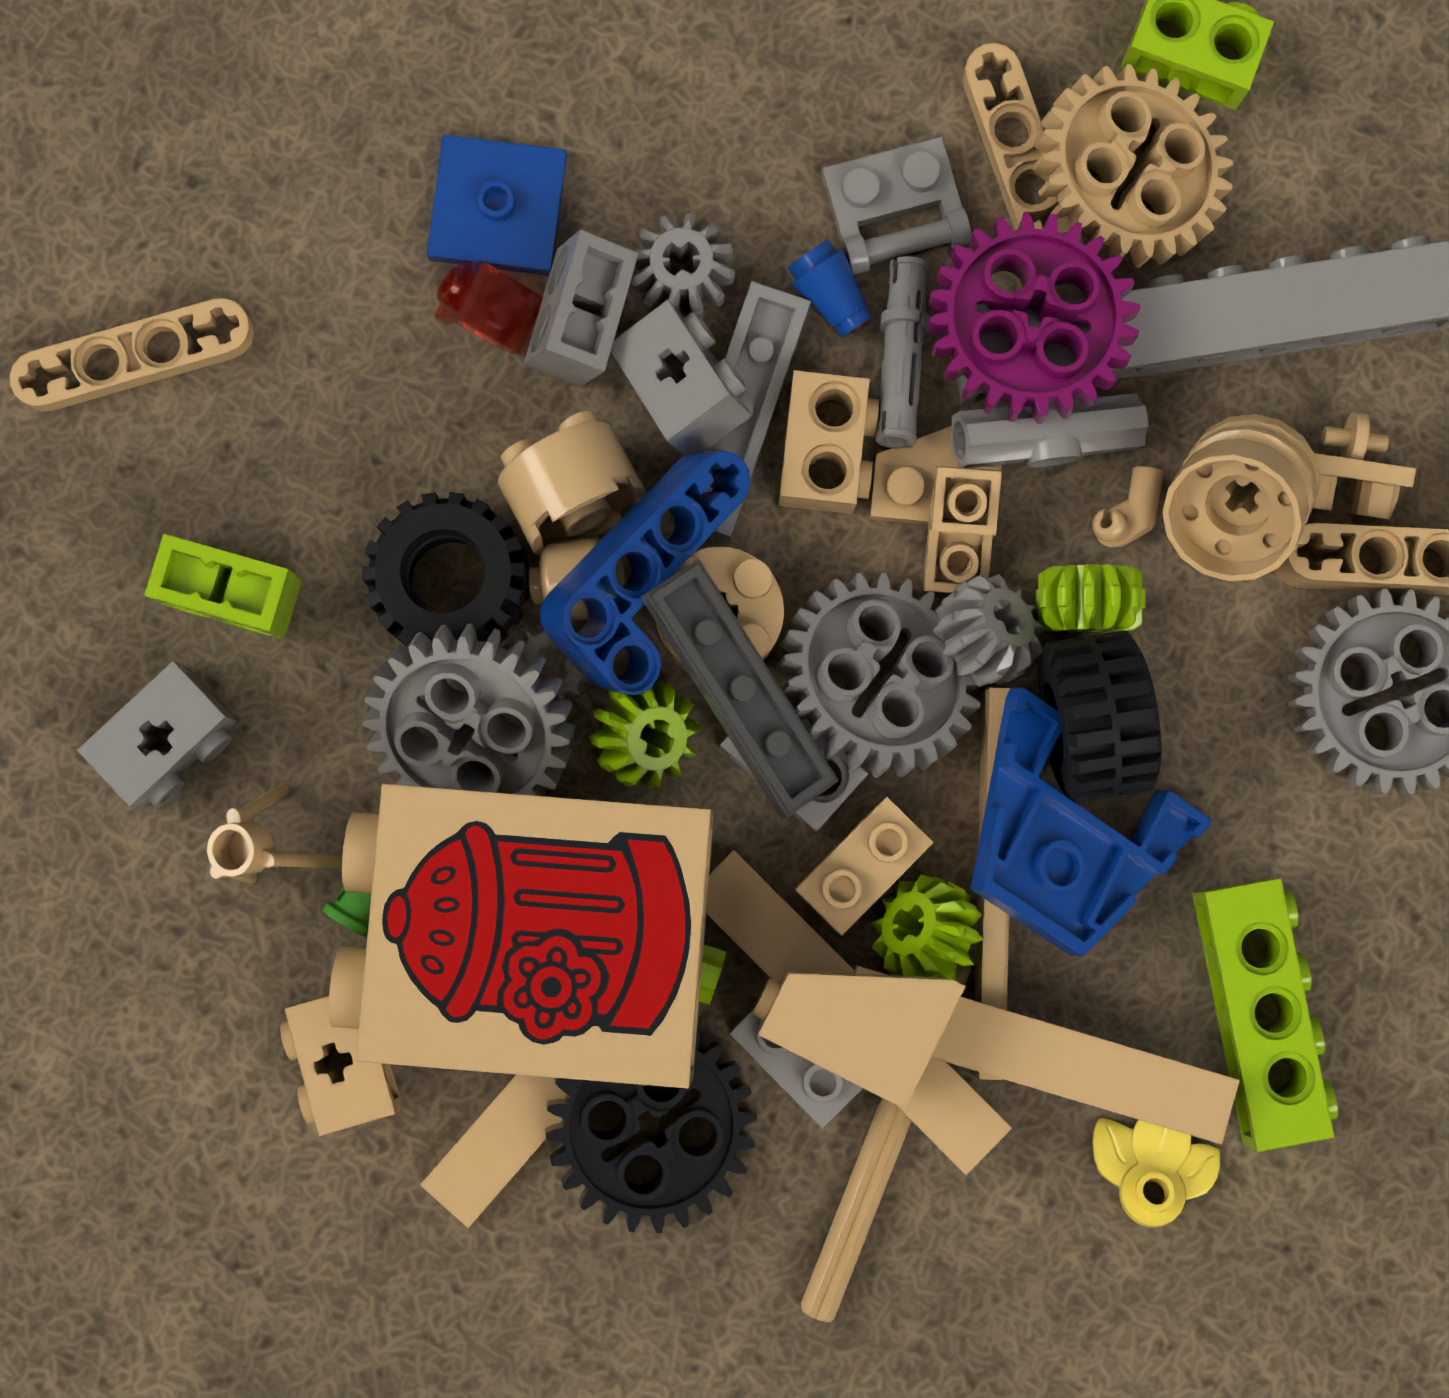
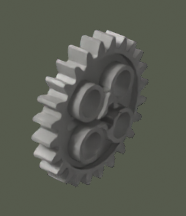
(831, 640)
(1373, 640)
(494, 685)

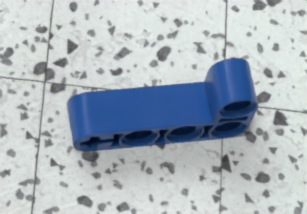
(652, 561)

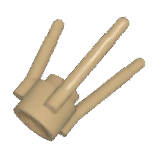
(246, 847)

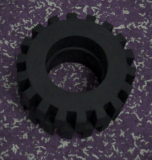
(427, 526)
(1105, 713)

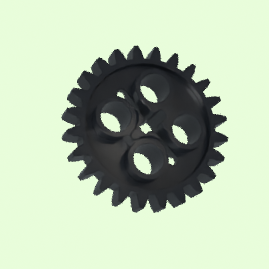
(683, 1172)

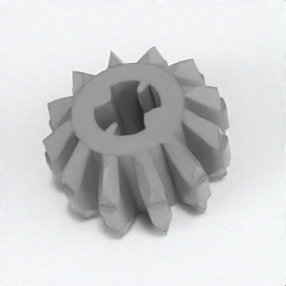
(679, 245)
(988, 630)

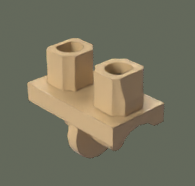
(1376, 483)

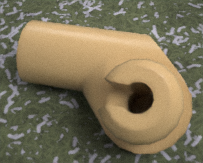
(1133, 516)

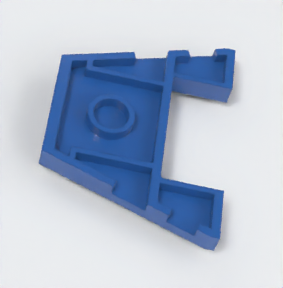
(1051, 857)

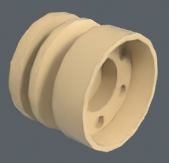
(1239, 529)

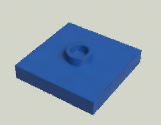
(497, 204)

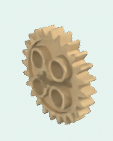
(1084, 137)

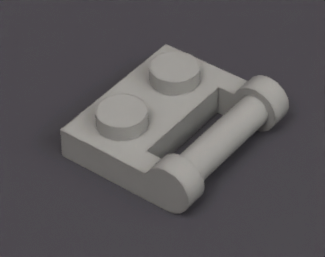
(890, 187)

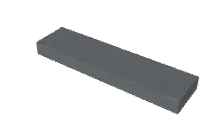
(739, 688)

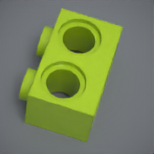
(1194, 55)
(223, 586)

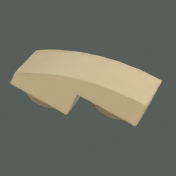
(960, 526)

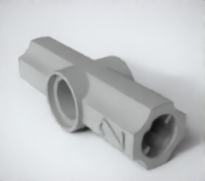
(991, 440)

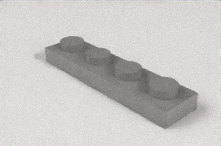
(761, 356)

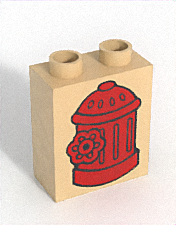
(526, 935)

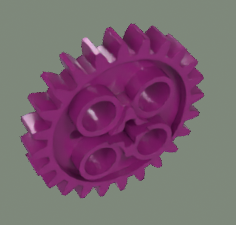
(1041, 262)

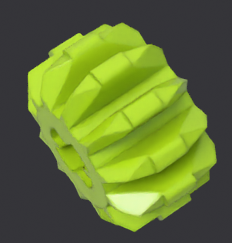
(1090, 598)
(665, 744)
(927, 929)

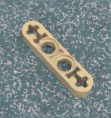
(1008, 162)
(131, 345)

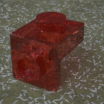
(488, 304)

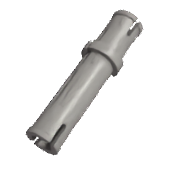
(904, 331)

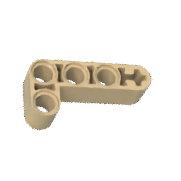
(1400, 555)

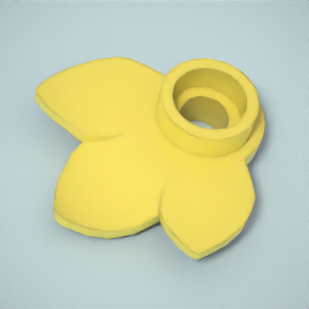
(1153, 1155)

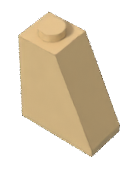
(860, 1025)

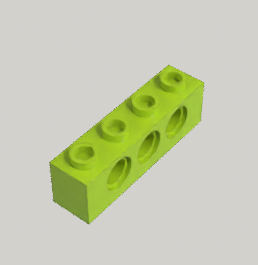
(1308, 1104)

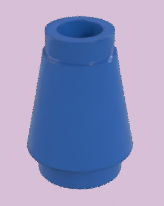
(831, 287)

